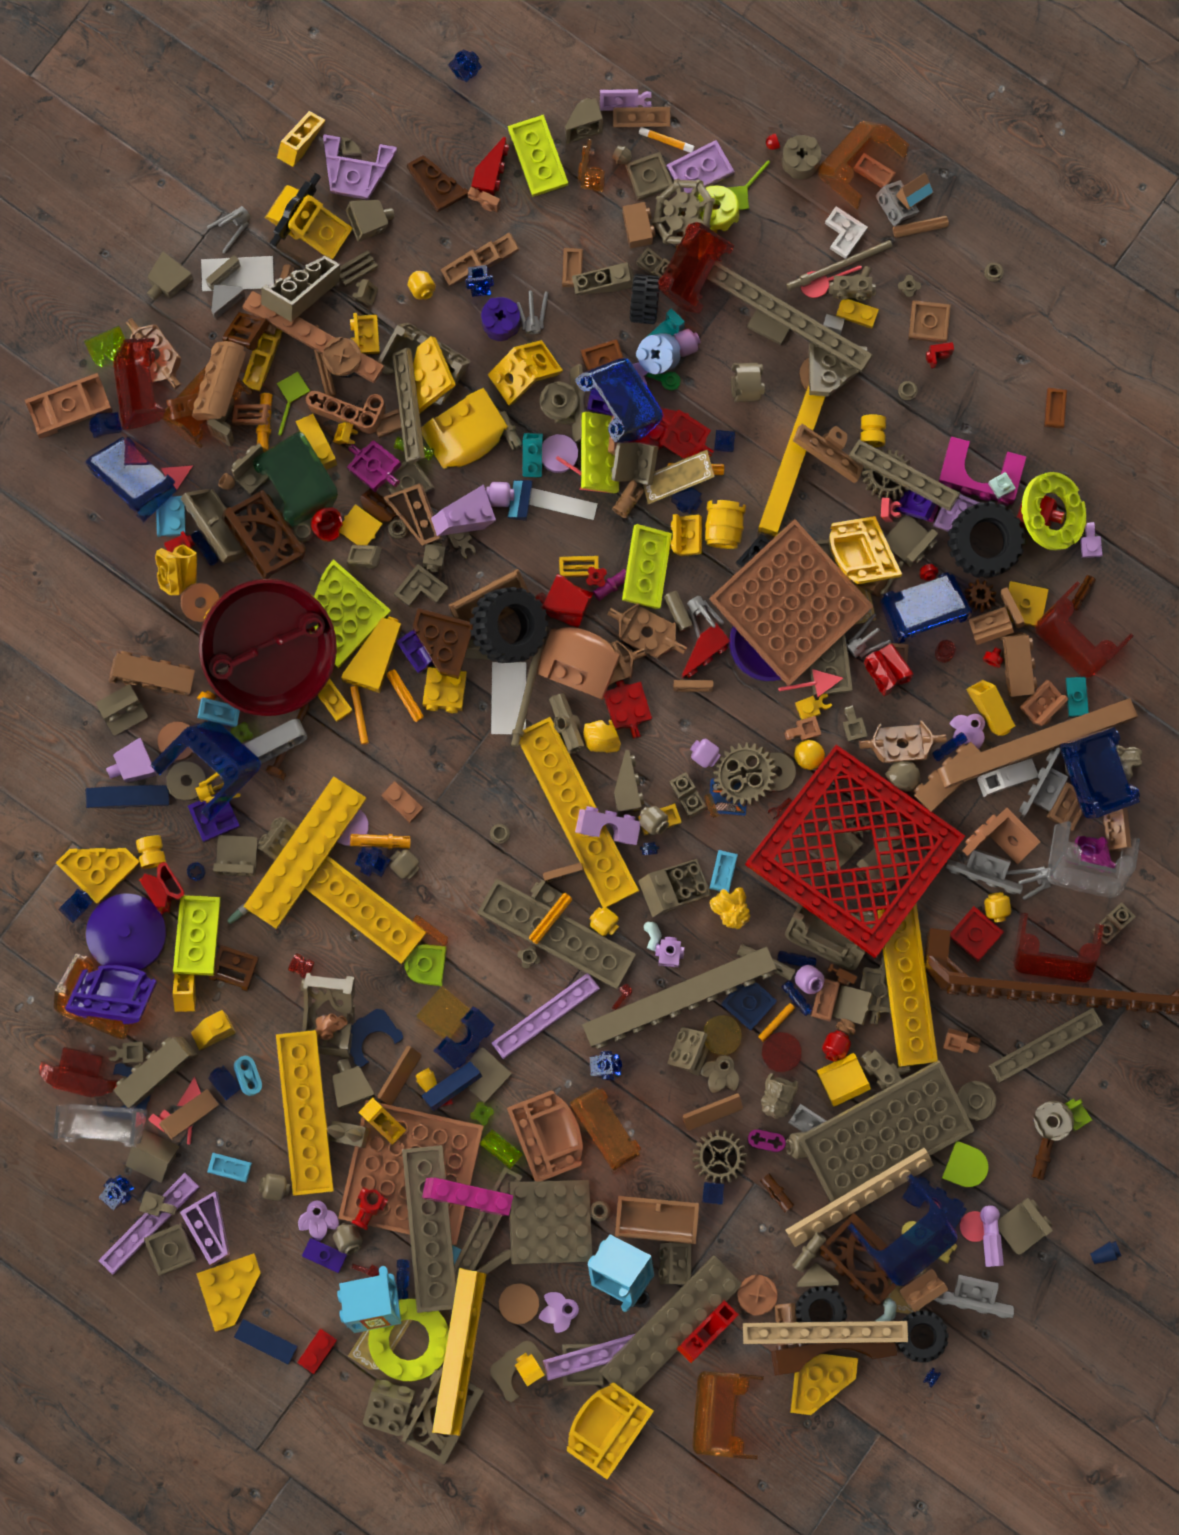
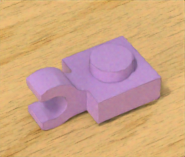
(1090, 544)

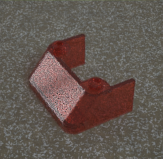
(134, 383)
(1070, 642)
(1031, 961)

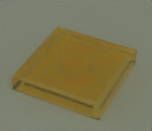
(443, 1013)

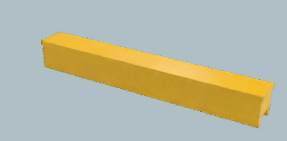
(789, 467)
(459, 1352)

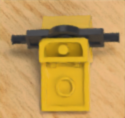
(305, 218)

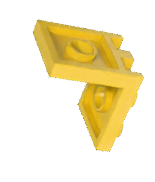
(527, 365)

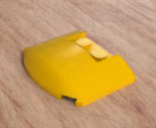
(465, 430)
(862, 551)
(606, 1428)

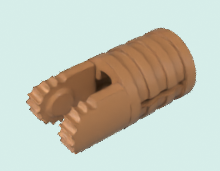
(626, 501)

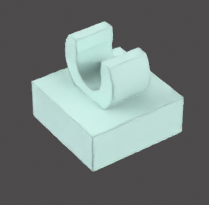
(1001, 485)

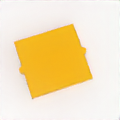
(360, 526)

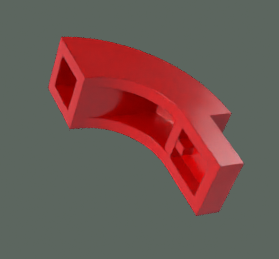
(707, 1331)

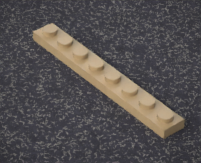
(859, 1197)
(825, 1332)

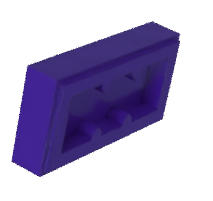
(324, 1255)

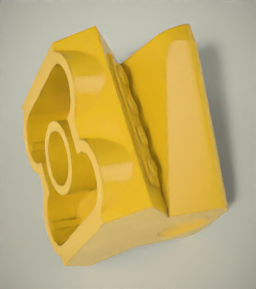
(176, 569)

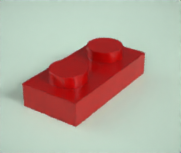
(317, 1351)

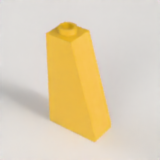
(374, 657)

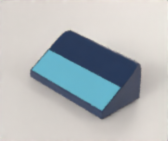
(522, 493)

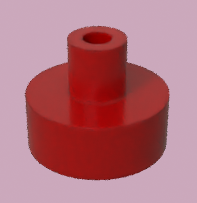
(993, 658)

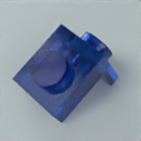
(105, 424)
(76, 905)

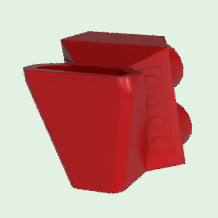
(567, 602)
(888, 669)
(163, 888)

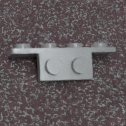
(1048, 787)
(987, 868)
(976, 1295)

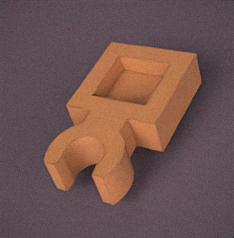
(487, 201)

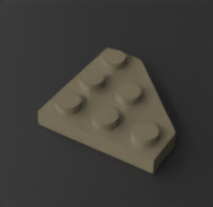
(827, 371)

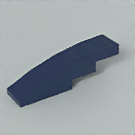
(127, 796)

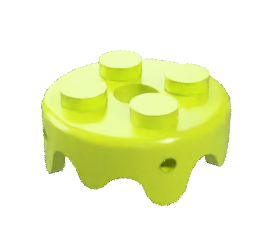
(729, 207)

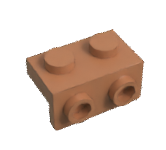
(1043, 704)

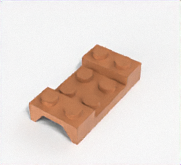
(68, 405)

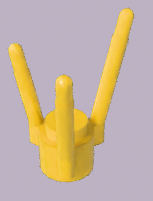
(206, 791)

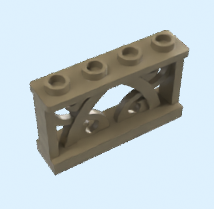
(445, 1444)

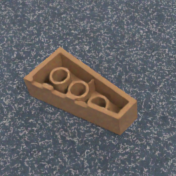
(151, 674)

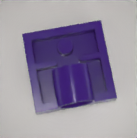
(414, 652)
(222, 823)

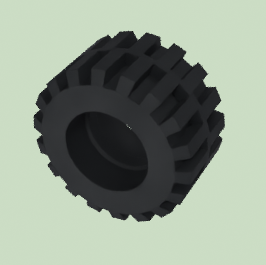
(644, 299)
(825, 1294)
(939, 1332)

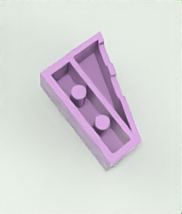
(465, 515)
(208, 1228)

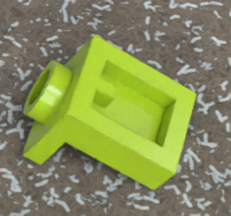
(1079, 1113)

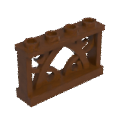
(276, 521)
(847, 1253)

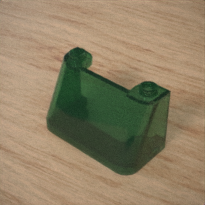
(297, 478)

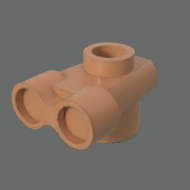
(329, 1024)

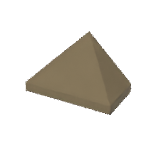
(816, 1277)

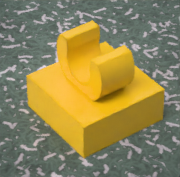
(343, 434)

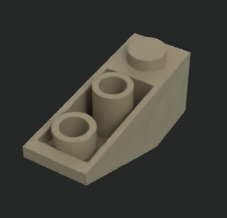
(604, 280)
(626, 792)

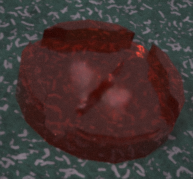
(781, 1052)

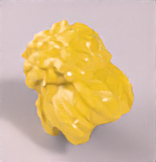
(731, 908)

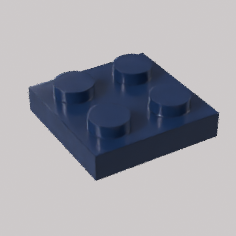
(749, 1004)

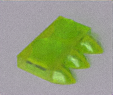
(104, 343)

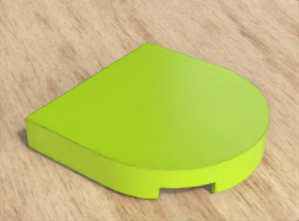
(426, 964)
(966, 1166)

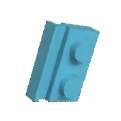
(171, 517)

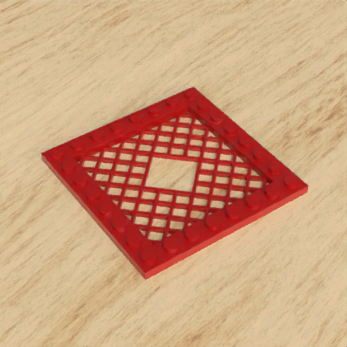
(809, 897)

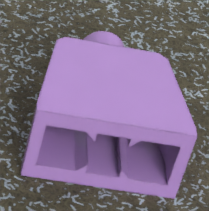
(132, 763)

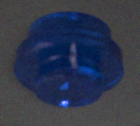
(649, 848)

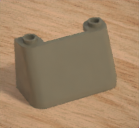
(411, 337)
(820, 938)

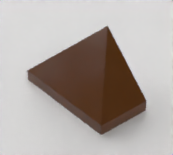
(377, 506)

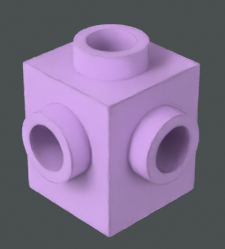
(667, 959)

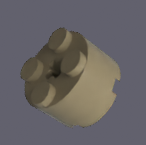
(808, 149)
(746, 382)

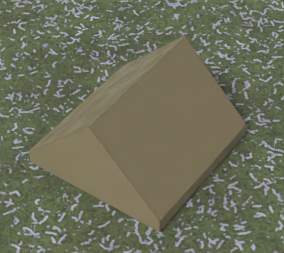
(152, 1156)

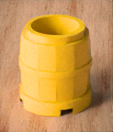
(724, 524)

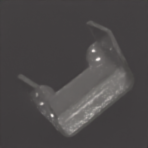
(1069, 872)
(99, 1122)

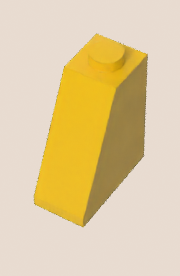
(991, 707)
(212, 1030)

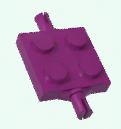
(374, 465)

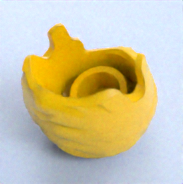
(601, 737)

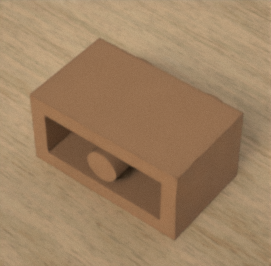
(637, 224)

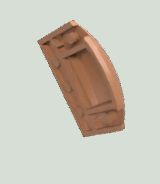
(578, 660)
(547, 1135)

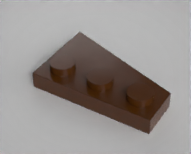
(435, 184)

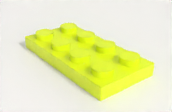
(537, 155)
(595, 458)
(647, 566)
(197, 935)

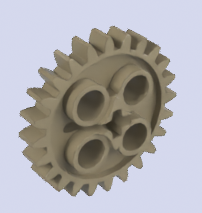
(742, 757)

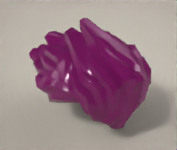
(1095, 851)

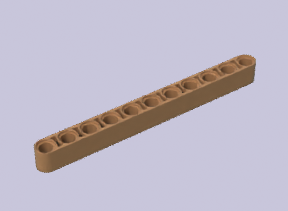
(1036, 743)

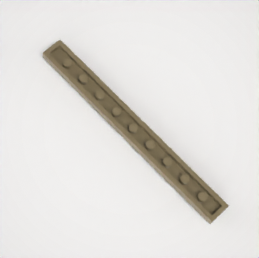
(789, 317)

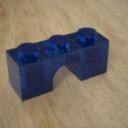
(477, 1027)
(951, 1208)

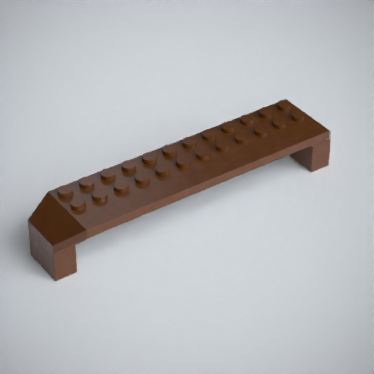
(954, 981)

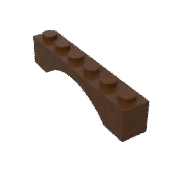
(792, 1360)

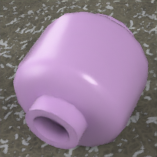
(688, 342)
(500, 494)
(705, 753)
(809, 979)

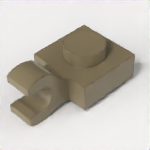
(854, 727)
(154, 1204)

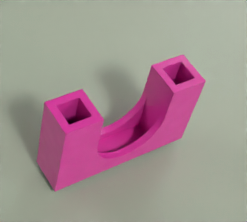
(955, 476)
(466, 1195)

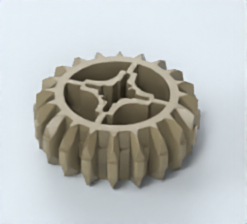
(883, 490)
(732, 1145)

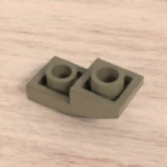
(652, 263)
(687, 795)
(1115, 922)

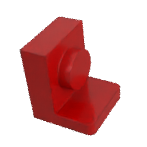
(939, 350)
(180, 540)

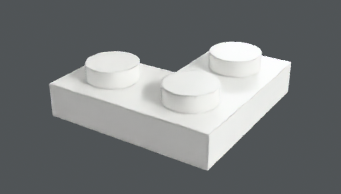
(849, 229)

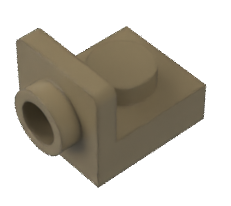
(545, 894)

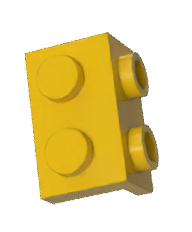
(366, 333)
(686, 535)

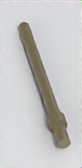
(806, 279)

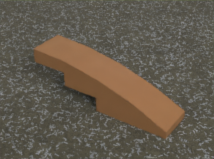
(486, 255)

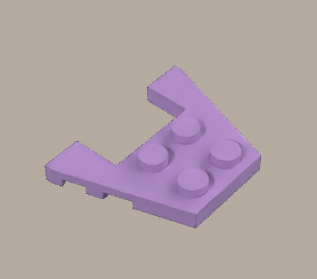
(354, 176)

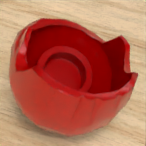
(327, 523)

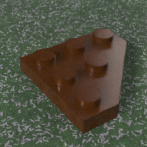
(444, 640)

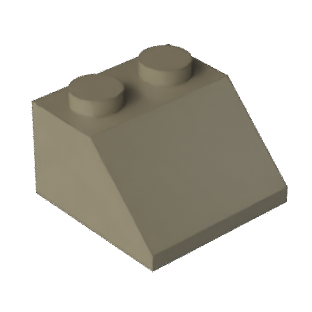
(584, 121)

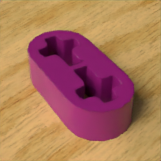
(768, 1136)

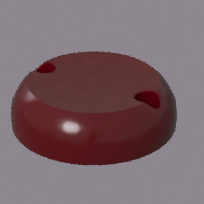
(267, 646)

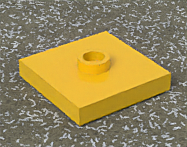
(1029, 600)

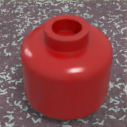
(836, 1045)

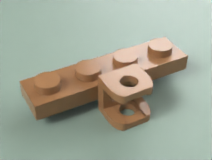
(829, 450)

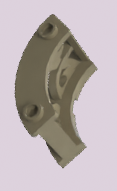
(343, 991)

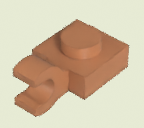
(805, 728)
(958, 1041)

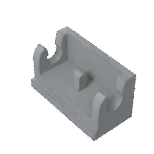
(805, 1119)

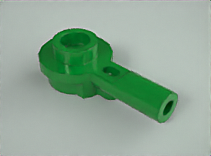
(669, 380)

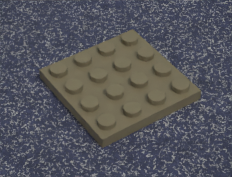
(550, 1222)

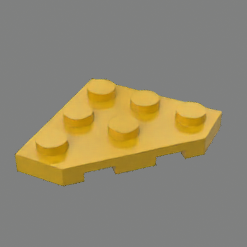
(431, 373)
(98, 869)
(228, 1289)
(821, 1381)

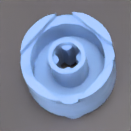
(667, 358)

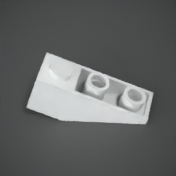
(1007, 777)

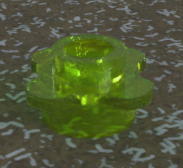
(243, 727)
(480, 1107)

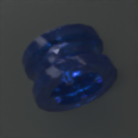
(199, 876)
(931, 1377)

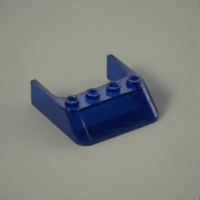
(221, 752)
(915, 1247)

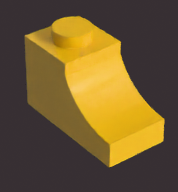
(184, 992)
(382, 1121)
(529, 1368)

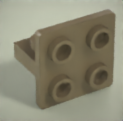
(122, 710)
(689, 1051)

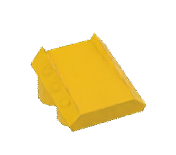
(843, 1079)

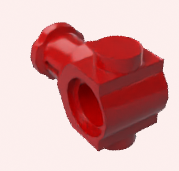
(367, 1208)

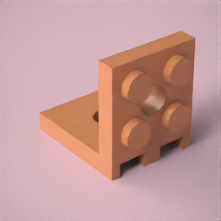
(1002, 830)

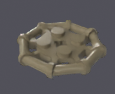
(677, 204)

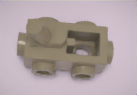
(853, 286)
(885, 1073)

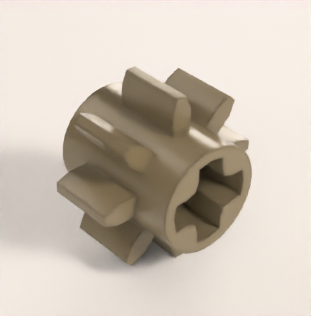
(863, 823)

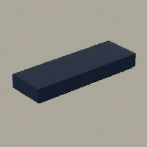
(451, 1086)
(265, 1341)

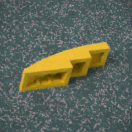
(261, 360)

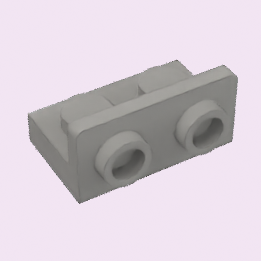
(892, 206)

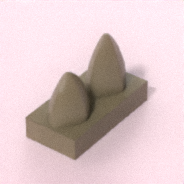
(348, 1134)

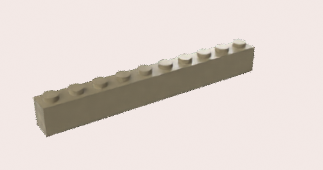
(679, 997)

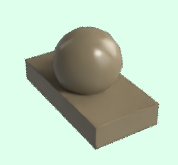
(364, 556)

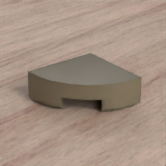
(350, 148)

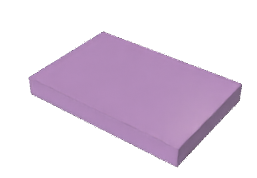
(705, 163)

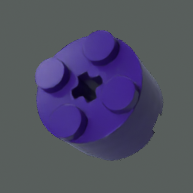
(510, 321)

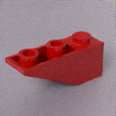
(489, 169)
(707, 644)

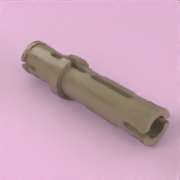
(781, 969)

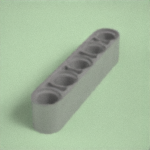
(277, 740)

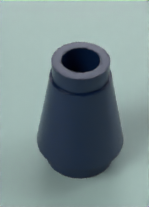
(1106, 1253)

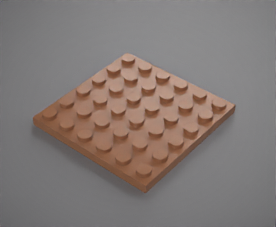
(791, 602)
(382, 1167)

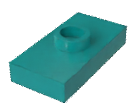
(1077, 696)

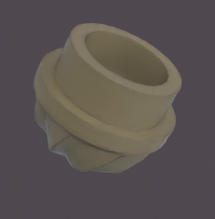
(622, 155)

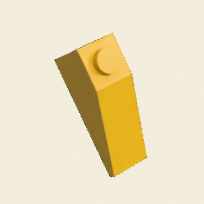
(300, 138)
(316, 438)

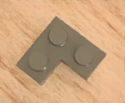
(420, 581)

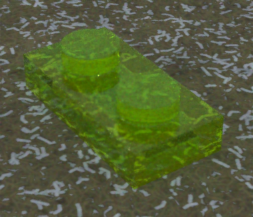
(501, 1149)

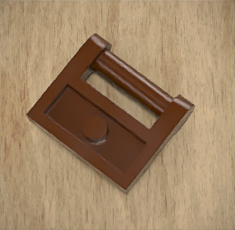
(247, 325)
(235, 961)

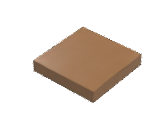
(929, 321)

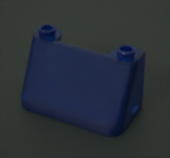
(626, 398)
(131, 477)
(925, 607)
(1098, 773)

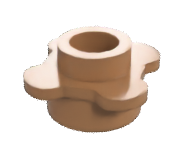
(846, 1026)

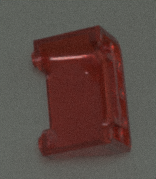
(692, 265)

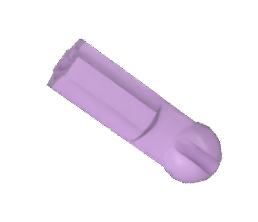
(991, 1239)

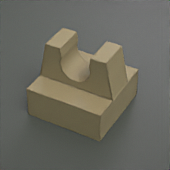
(366, 292)

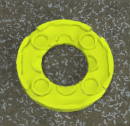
(1075, 511)
(412, 1369)

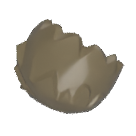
(904, 775)

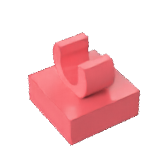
(887, 509)
(156, 1120)

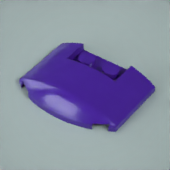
(112, 994)

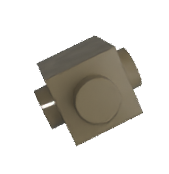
(434, 557)

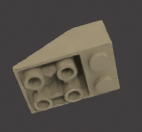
(674, 887)

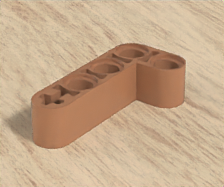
(345, 408)

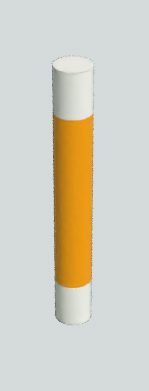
(667, 140)

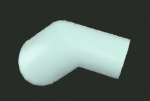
(655, 934)
(890, 1310)

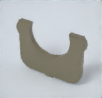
(505, 1367)

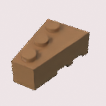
(415, 512)
(1019, 664)

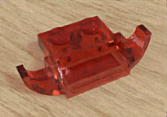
(77, 1074)

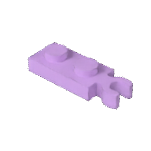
(622, 98)

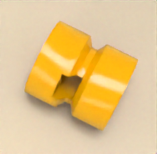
(873, 428)
(150, 851)

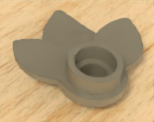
(720, 1077)

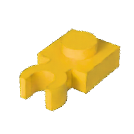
(809, 707)

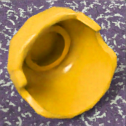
(809, 754)

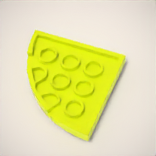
(350, 607)

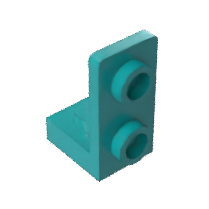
(671, 325)
(532, 455)

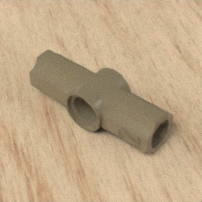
(566, 723)

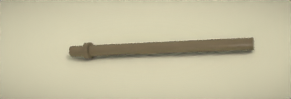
(518, 731)

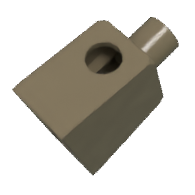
(368, 218)
(167, 277)
(350, 1085)

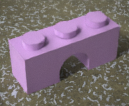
(591, 821)

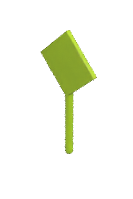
(742, 192)
(292, 388)

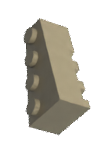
(299, 291)
(154, 1071)

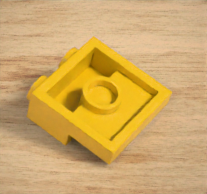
(444, 691)

